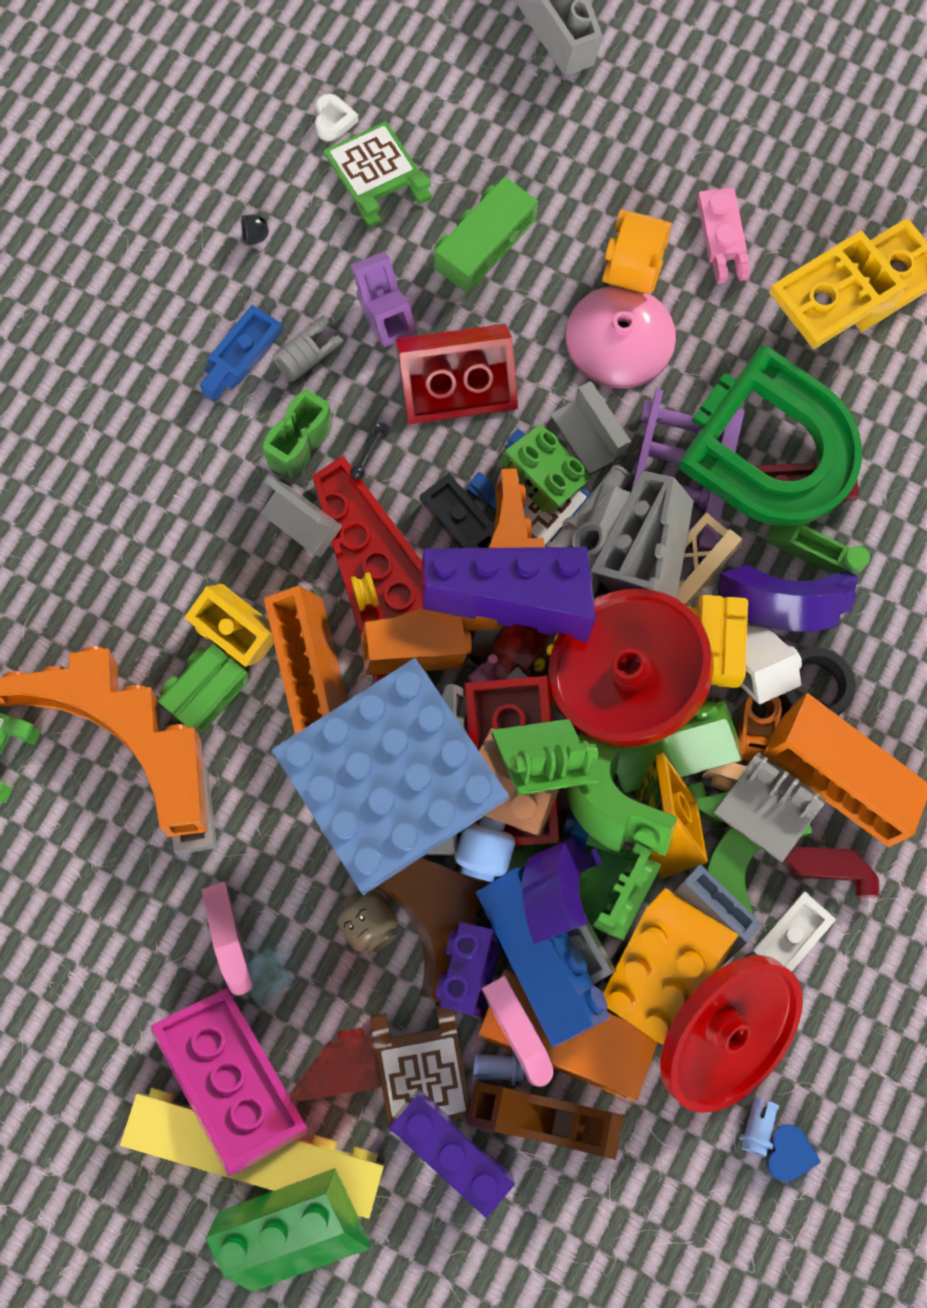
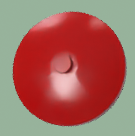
(636, 673)
(731, 1033)

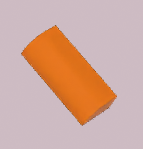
(305, 655)
(848, 771)
(607, 1056)

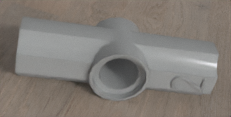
(599, 524)

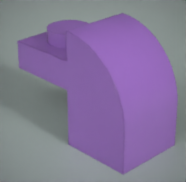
(381, 299)

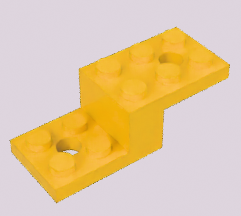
(857, 280)

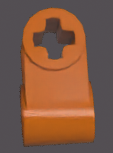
(756, 732)

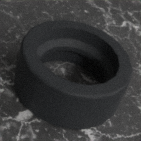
(839, 669)

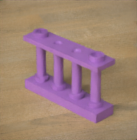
(702, 497)

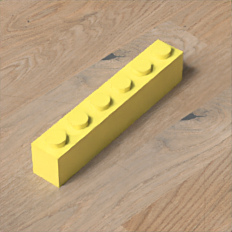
(174, 1133)

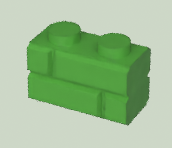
(203, 688)

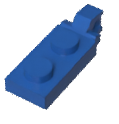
(239, 351)

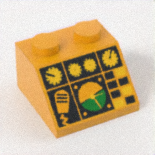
(667, 792)

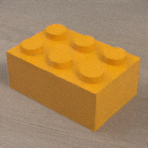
(665, 963)

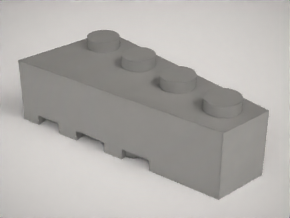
(566, 30)

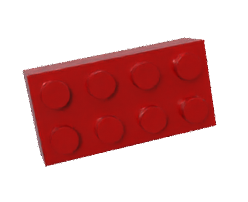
(507, 705)

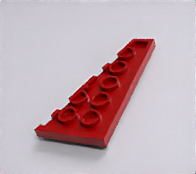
(369, 544)

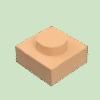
(724, 776)

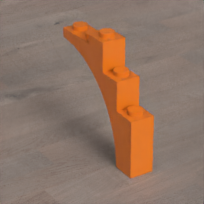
(439, 638)
(133, 716)

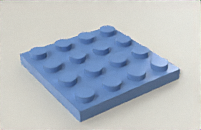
(390, 775)

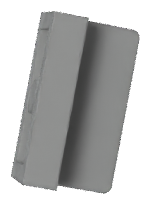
(591, 430)
(299, 518)

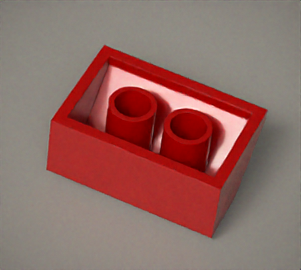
(457, 373)

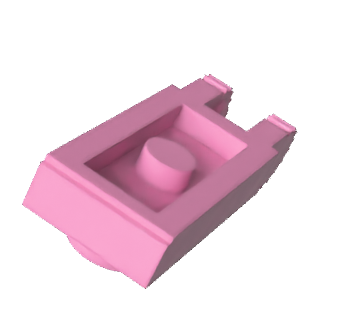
(723, 232)

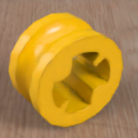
(364, 591)

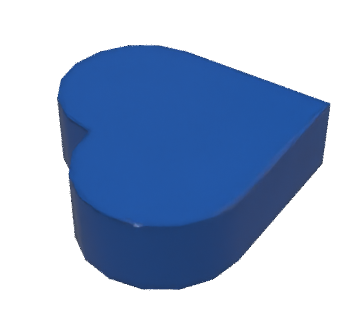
(790, 1154)

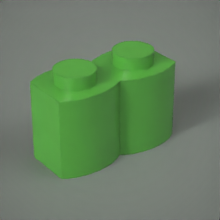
(302, 430)

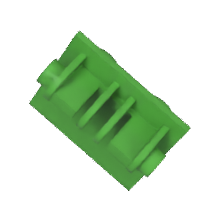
(547, 467)
(546, 756)

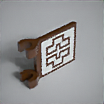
(422, 1061)

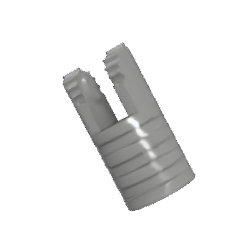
(303, 353)

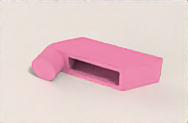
(227, 938)
(519, 1032)

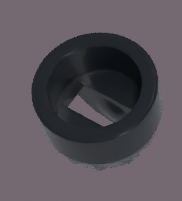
(253, 229)

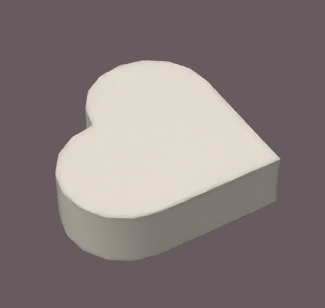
(333, 117)

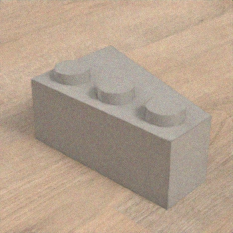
(647, 538)

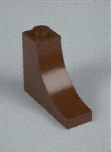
(436, 904)

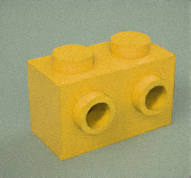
(231, 624)

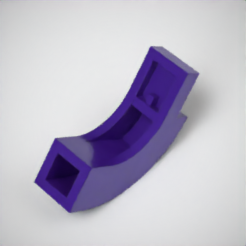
(789, 603)

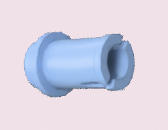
(498, 1068)
(758, 1129)

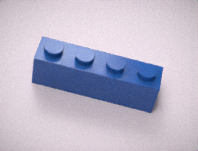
(549, 971)

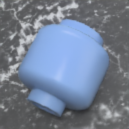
(485, 850)

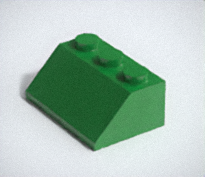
(286, 1232)

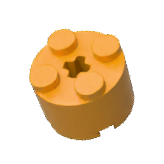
(636, 252)

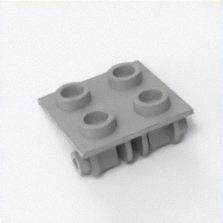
(770, 807)

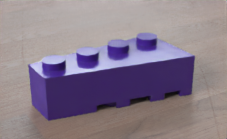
(512, 585)

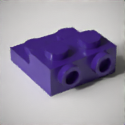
(470, 969)

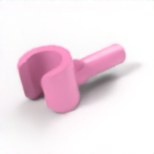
(484, 671)

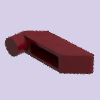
(833, 865)

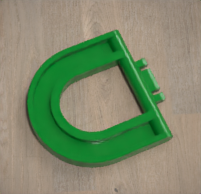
(745, 485)

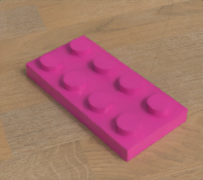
(228, 1081)

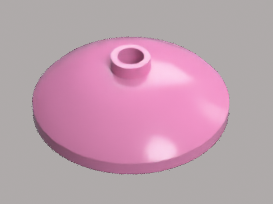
(617, 354)

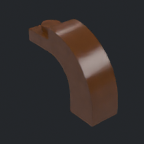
(545, 1120)

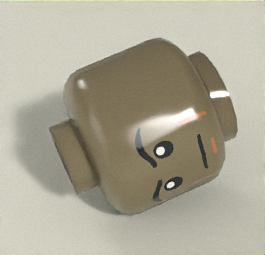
(367, 922)

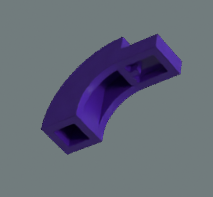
(552, 889)

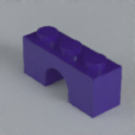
(451, 1154)

